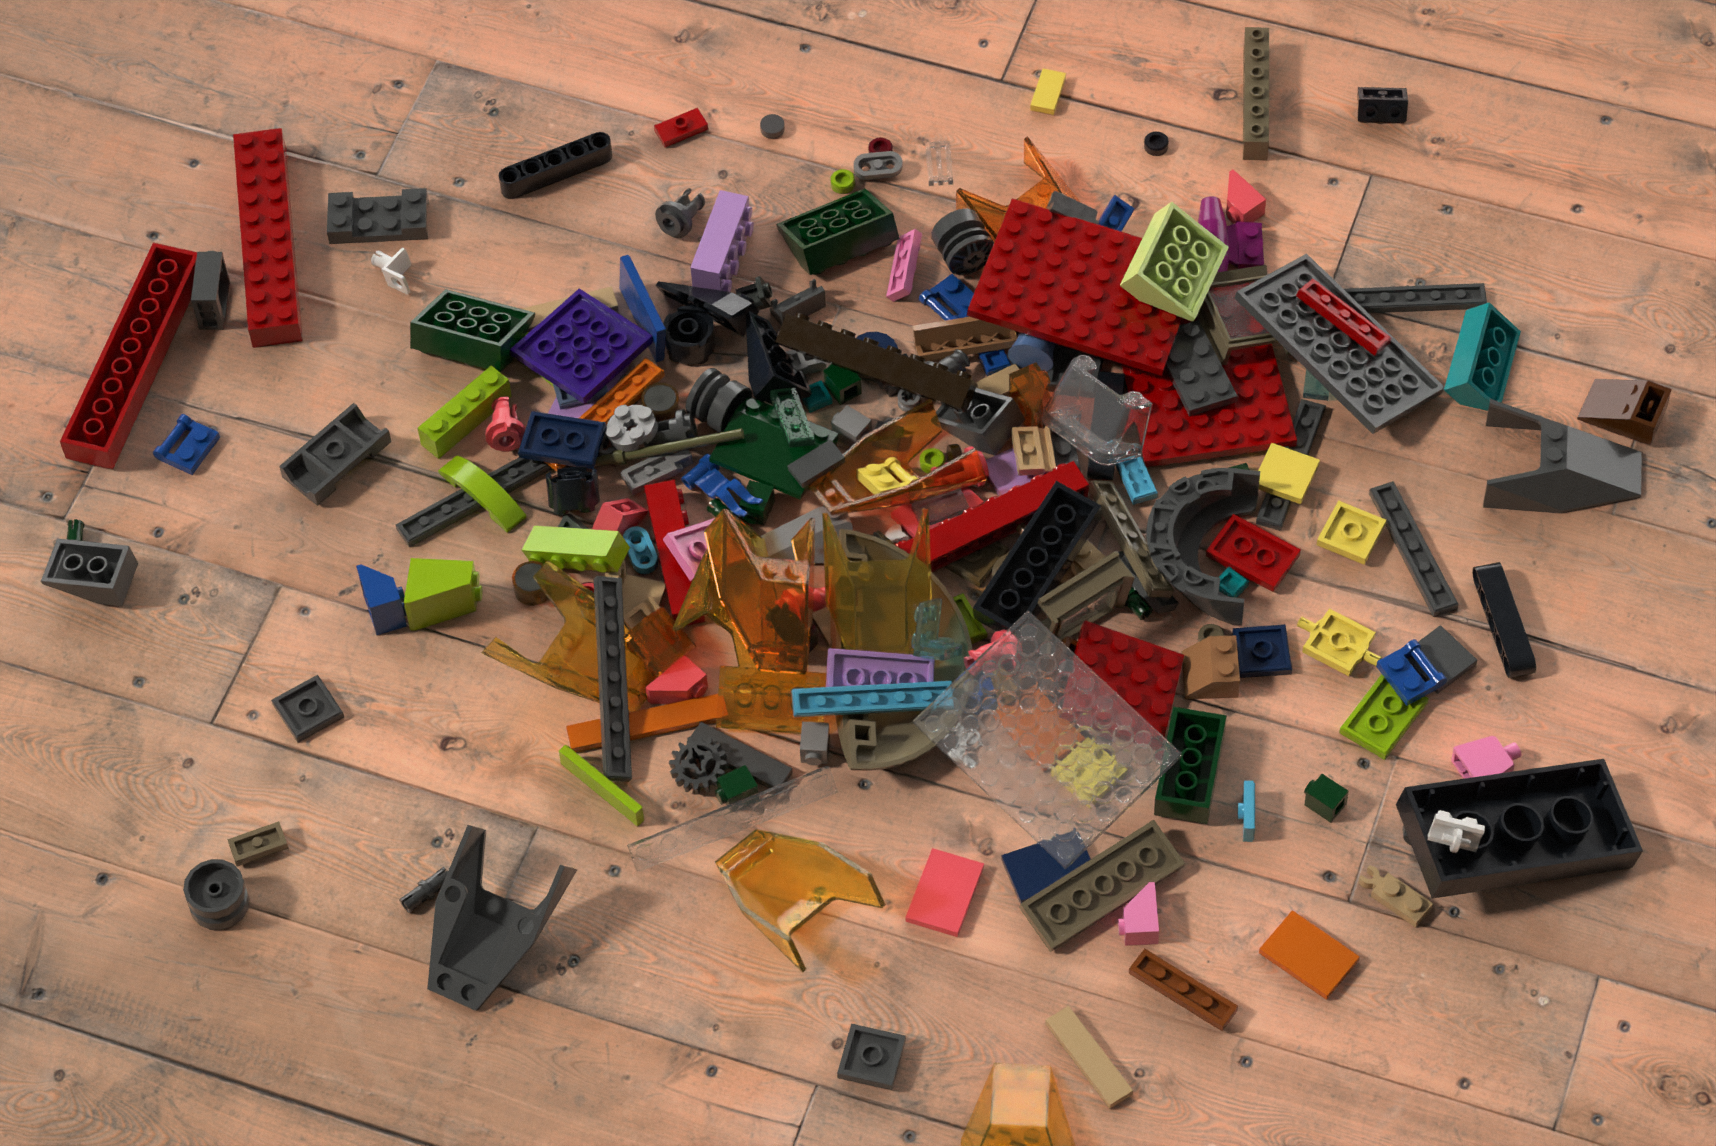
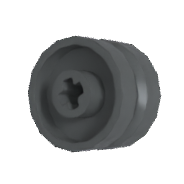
(216, 894)

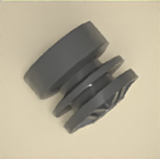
(962, 241)
(715, 398)

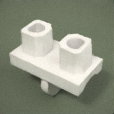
(1456, 832)

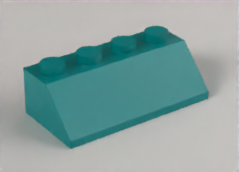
(1482, 357)

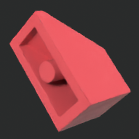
(1243, 201)
(619, 515)
(678, 683)

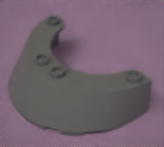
(1182, 521)

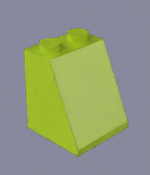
(440, 591)

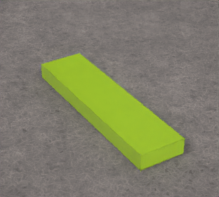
(601, 785)

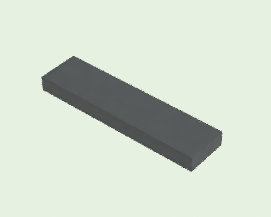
(762, 767)

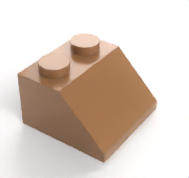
(1211, 668)

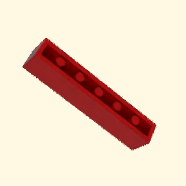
(666, 517)

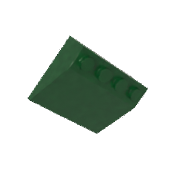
(839, 231)
(469, 330)
(764, 450)

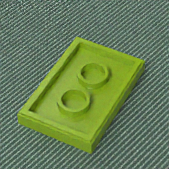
(1381, 719)

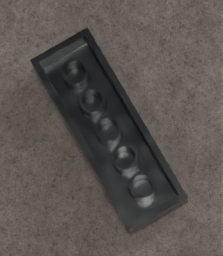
(1038, 557)

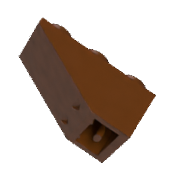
(1626, 407)

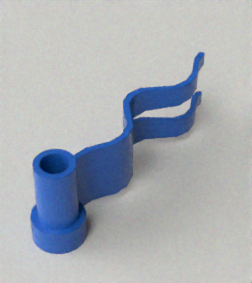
(714, 484)

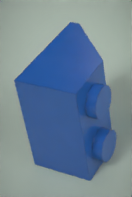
(383, 600)

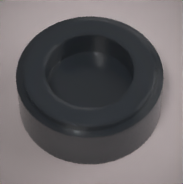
(1156, 143)

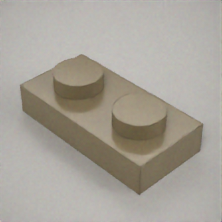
(257, 844)

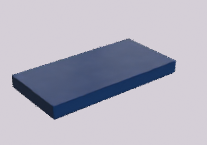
(642, 306)

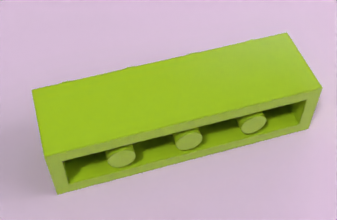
(463, 412)
(577, 548)

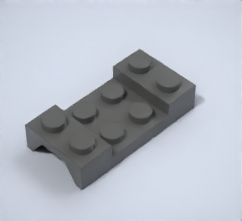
(377, 217)
(333, 454)

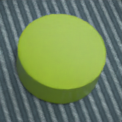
(842, 181)
(931, 458)

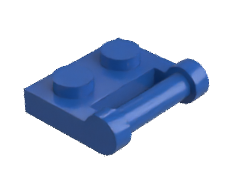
(952, 293)
(193, 448)
(1405, 678)

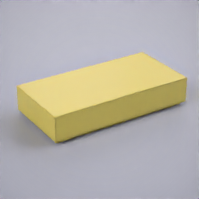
(1048, 91)

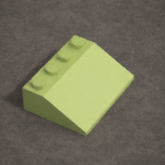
(1174, 263)

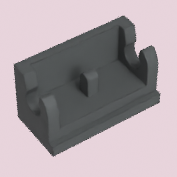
(805, 302)

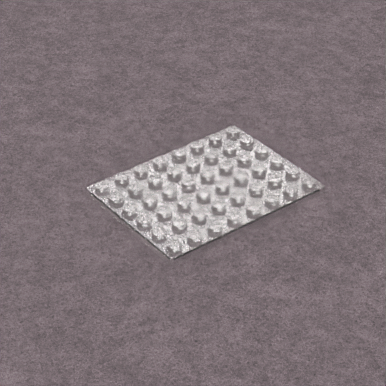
(1047, 739)

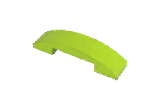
(484, 490)

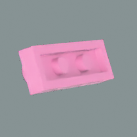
(904, 265)

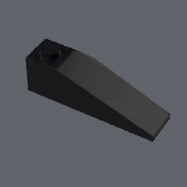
(722, 306)
(768, 363)

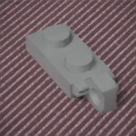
(655, 470)

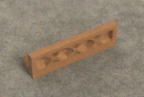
(961, 333)

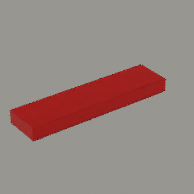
(1343, 317)

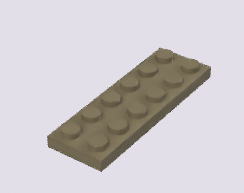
(1101, 885)

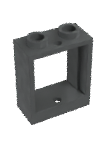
(210, 290)

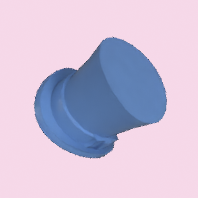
(1031, 349)

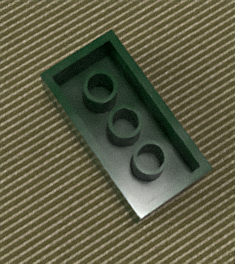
(1189, 785)

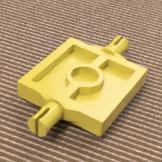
(1338, 642)

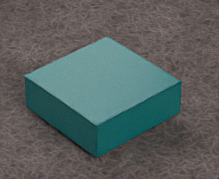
(819, 398)
(1232, 583)

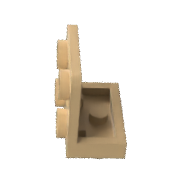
(637, 589)

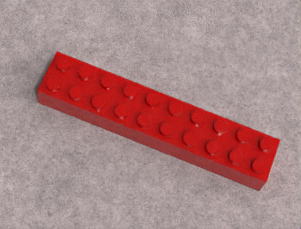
(267, 238)
(131, 357)

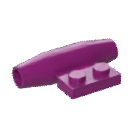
(1242, 238)

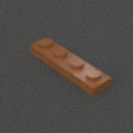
(1183, 989)

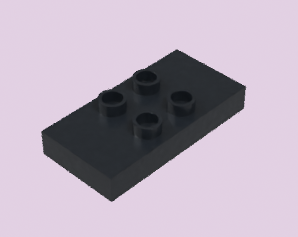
(1536, 827)

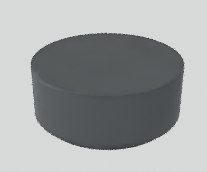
(772, 126)

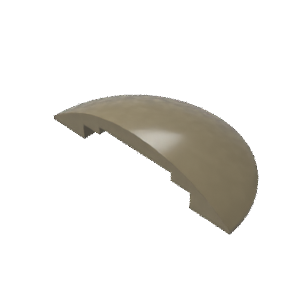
(891, 738)

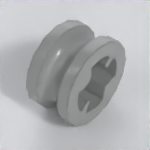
(906, 406)

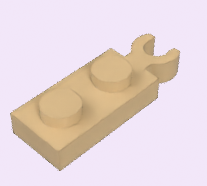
(1396, 896)

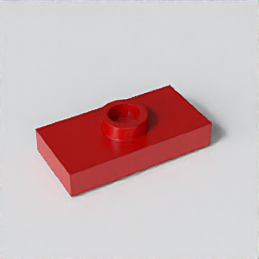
(681, 127)

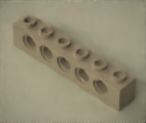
(1256, 93)

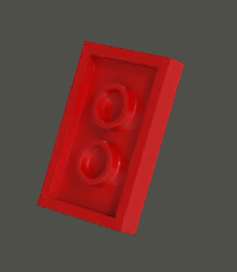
(1253, 552)

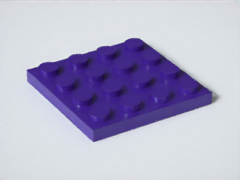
(581, 346)

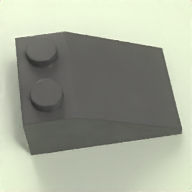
(985, 424)
(91, 570)

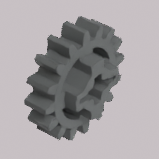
(685, 769)

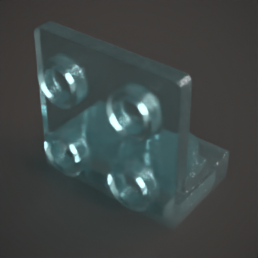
(926, 640)

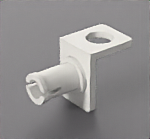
(393, 268)

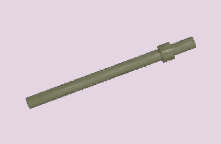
(621, 457)

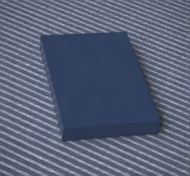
(562, 440)
(1035, 869)

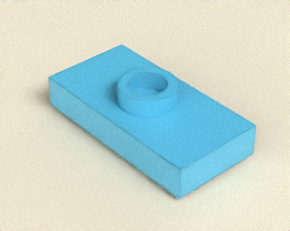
(1137, 480)
(1247, 811)

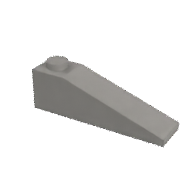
(779, 540)

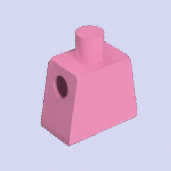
(1484, 757)

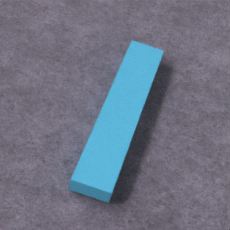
(865, 698)

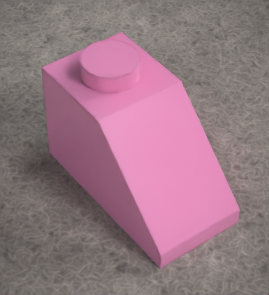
(1140, 918)

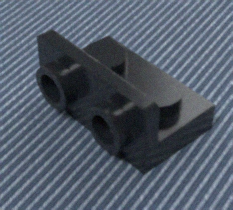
(1382, 104)

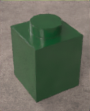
(842, 383)
(758, 512)
(735, 786)
(1325, 797)

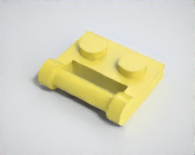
(879, 477)

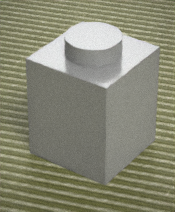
(850, 425)
(814, 743)

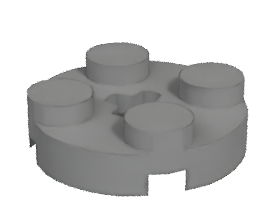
(625, 417)

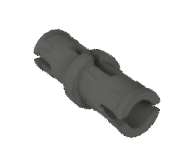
(424, 890)

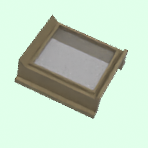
(1226, 320)
(1087, 596)

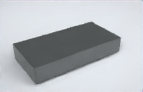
(816, 463)

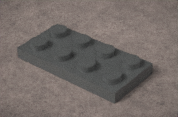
(1198, 372)

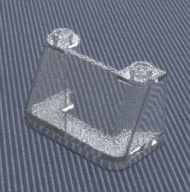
(1095, 417)

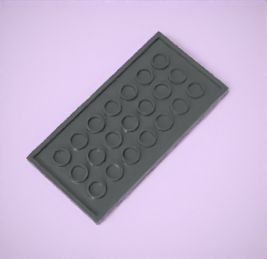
(1367, 385)

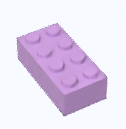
(722, 242)

